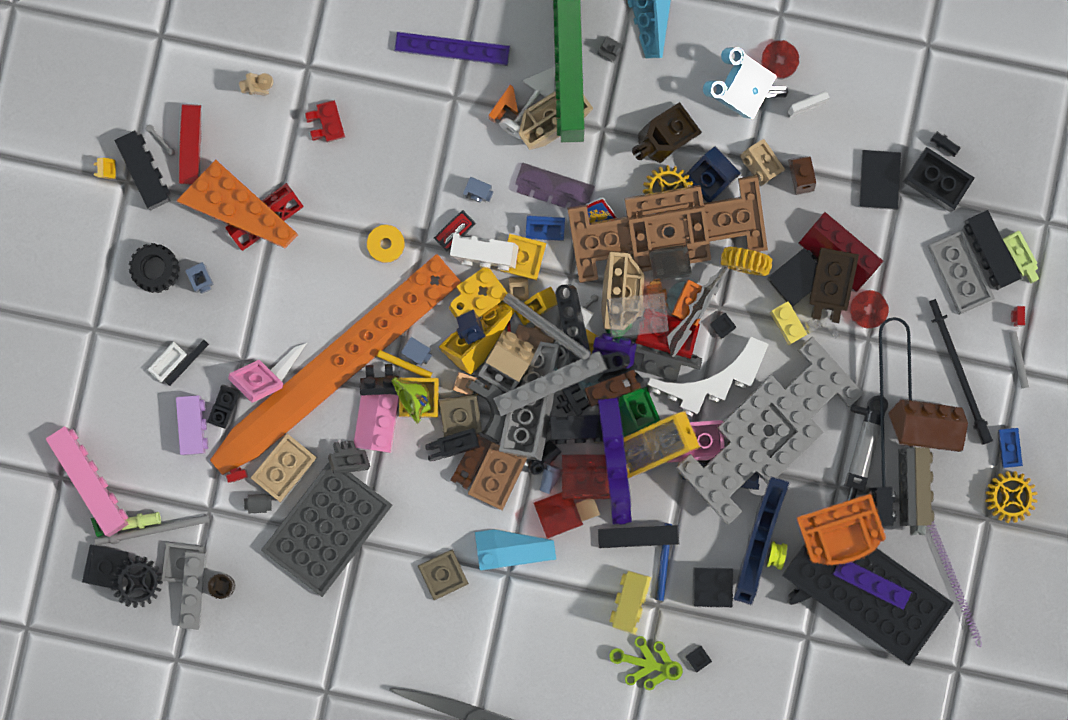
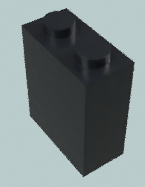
(795, 277)

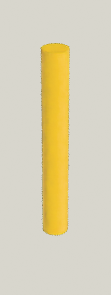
(404, 364)

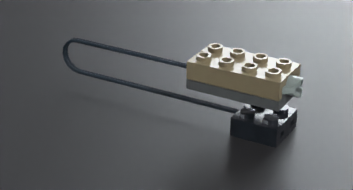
(913, 467)

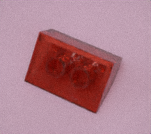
(584, 477)

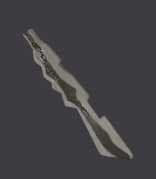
(697, 309)

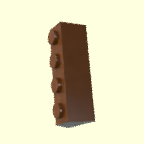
(929, 425)

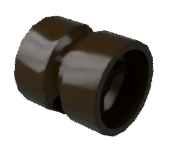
(221, 586)

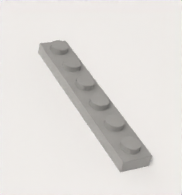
(550, 383)

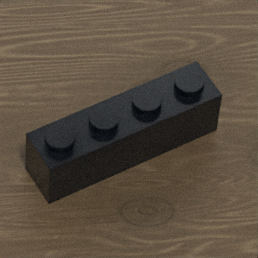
(142, 170)
(992, 250)

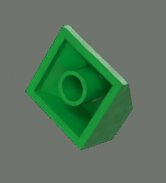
(637, 411)

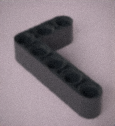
(577, 320)

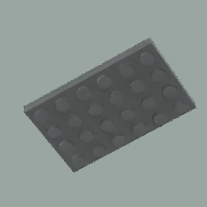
(326, 528)

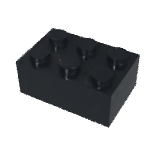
(938, 179)

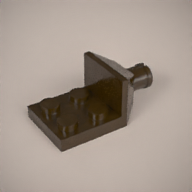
(666, 134)

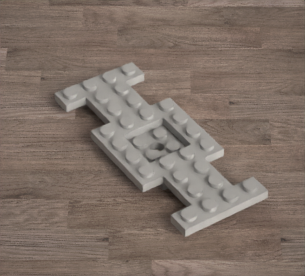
(785, 412)

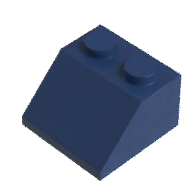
(713, 174)

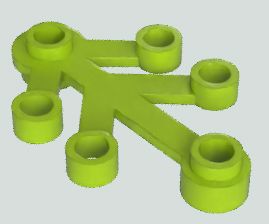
(649, 664)

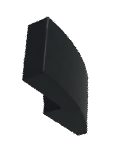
(223, 406)
(797, 596)

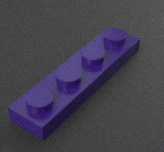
(873, 584)

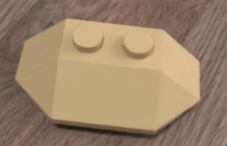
(540, 122)
(620, 280)

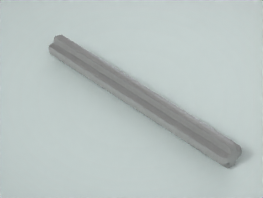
(546, 326)

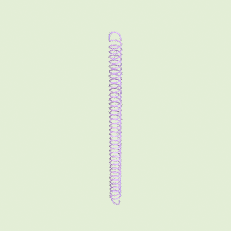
(963, 606)

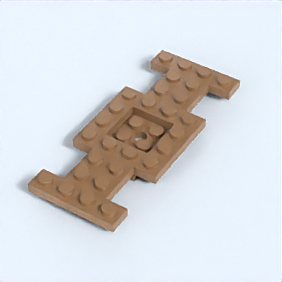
(692, 226)

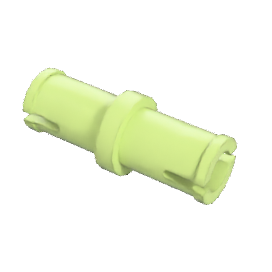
(143, 520)

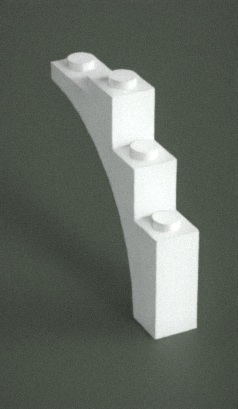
(692, 394)

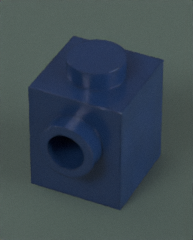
(470, 327)

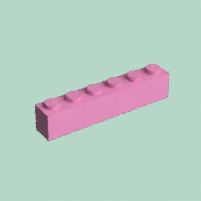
(87, 481)

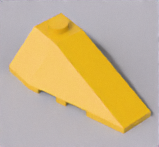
(473, 355)

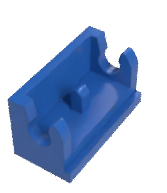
(545, 228)

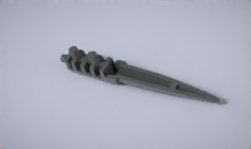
(449, 706)

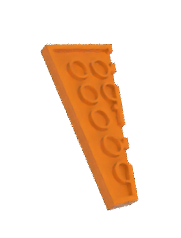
(231, 202)

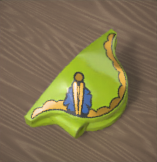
(413, 397)

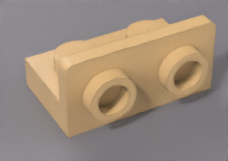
(762, 162)

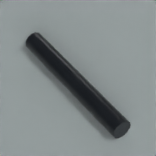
(187, 362)

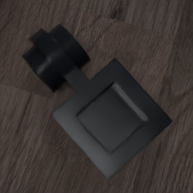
(550, 453)

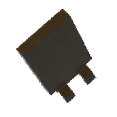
(832, 282)

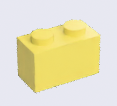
(788, 323)

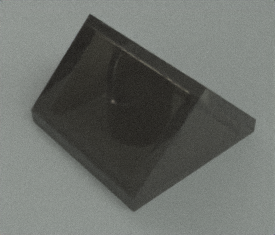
(670, 263)

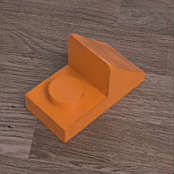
(506, 101)

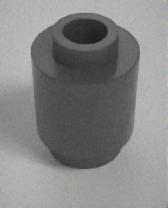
(258, 503)

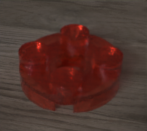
(784, 49)
(859, 315)

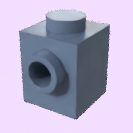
(417, 351)

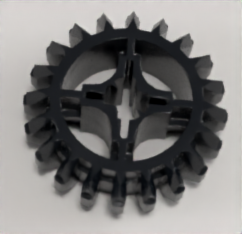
(149, 591)

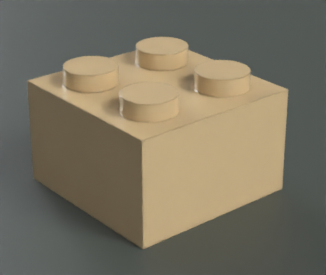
(511, 355)

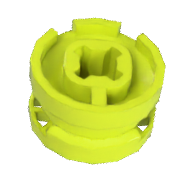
(776, 555)

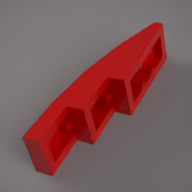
(189, 143)

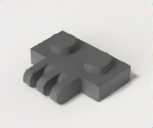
(347, 458)

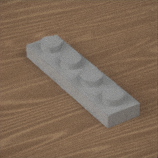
(192, 590)

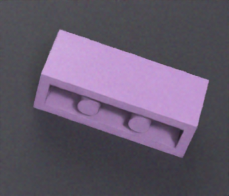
(191, 425)

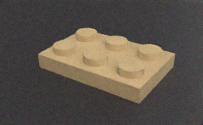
(283, 467)

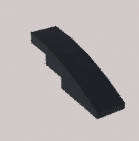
(638, 536)

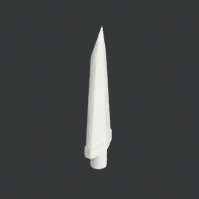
(286, 363)

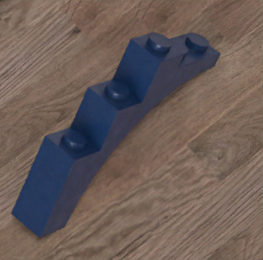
(759, 540)

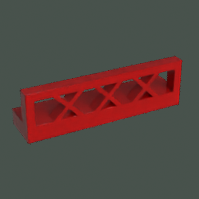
(277, 203)

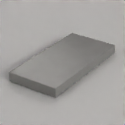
(961, 272)

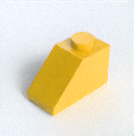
(540, 303)

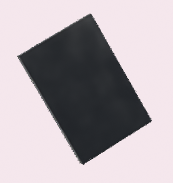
(879, 179)

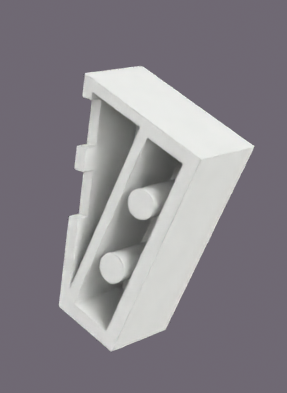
(484, 252)

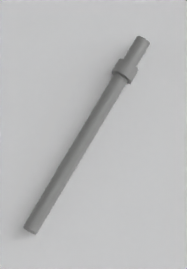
(151, 530)

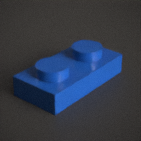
(1010, 447)

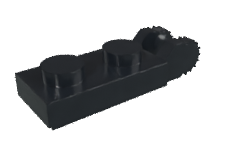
(454, 444)

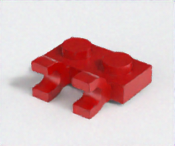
(330, 122)

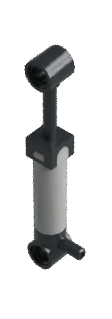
(865, 446)

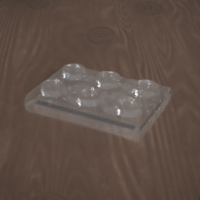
(637, 315)

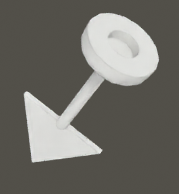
(543, 84)

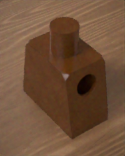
(802, 174)

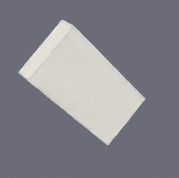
(167, 362)

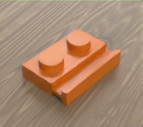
(687, 297)

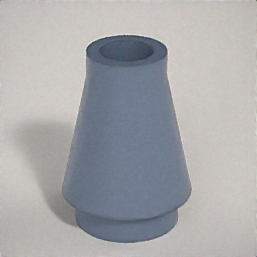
(550, 477)

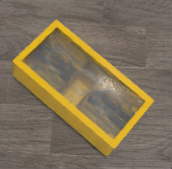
(659, 444)

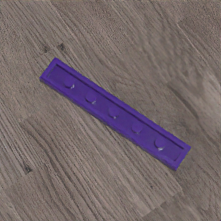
(452, 48)

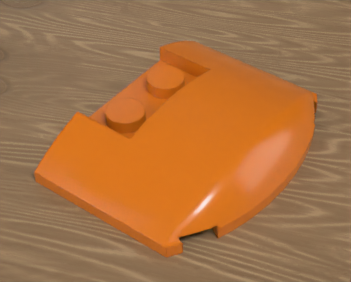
(842, 531)

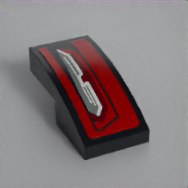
(460, 224)

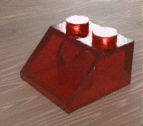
(557, 515)

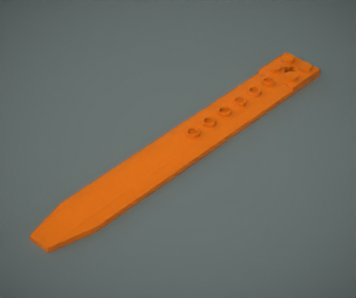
(335, 365)

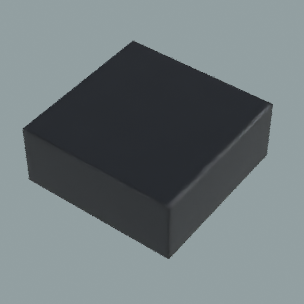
(723, 325)
(698, 659)

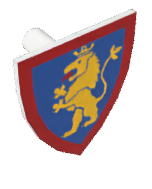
(600, 210)

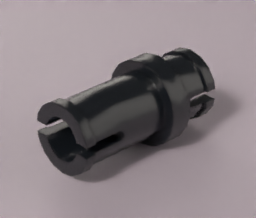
(943, 142)

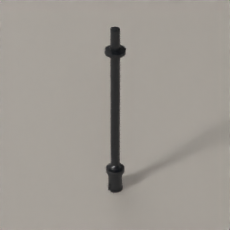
(980, 423)

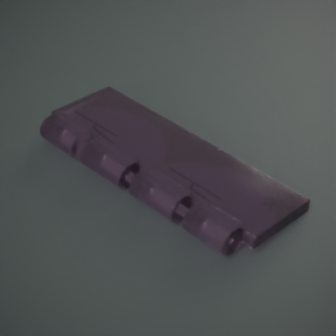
(552, 184)

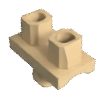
(256, 84)

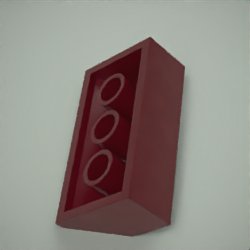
(832, 235)

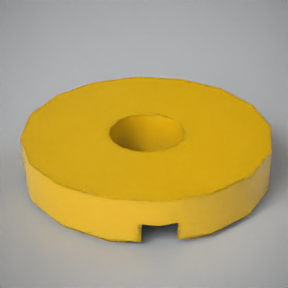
(385, 232)

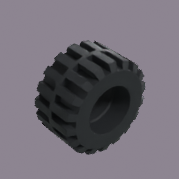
(142, 256)

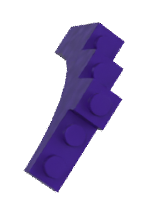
(615, 461)

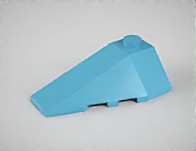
(652, 23)
(507, 549)

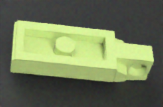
(1021, 256)

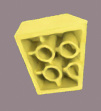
(630, 601)

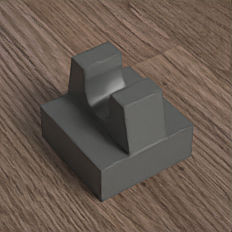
(610, 49)

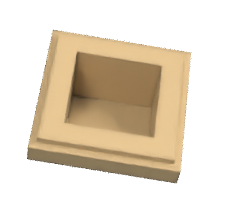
(519, 287)
(587, 509)

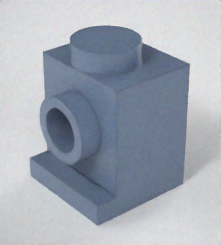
(478, 190)
(197, 271)

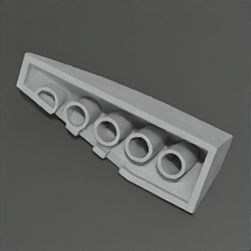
(528, 426)

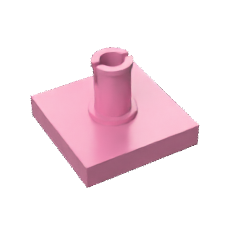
(255, 381)

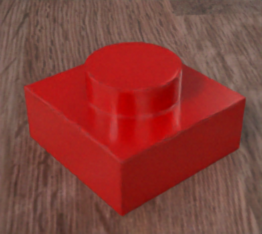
(1018, 316)
(236, 474)

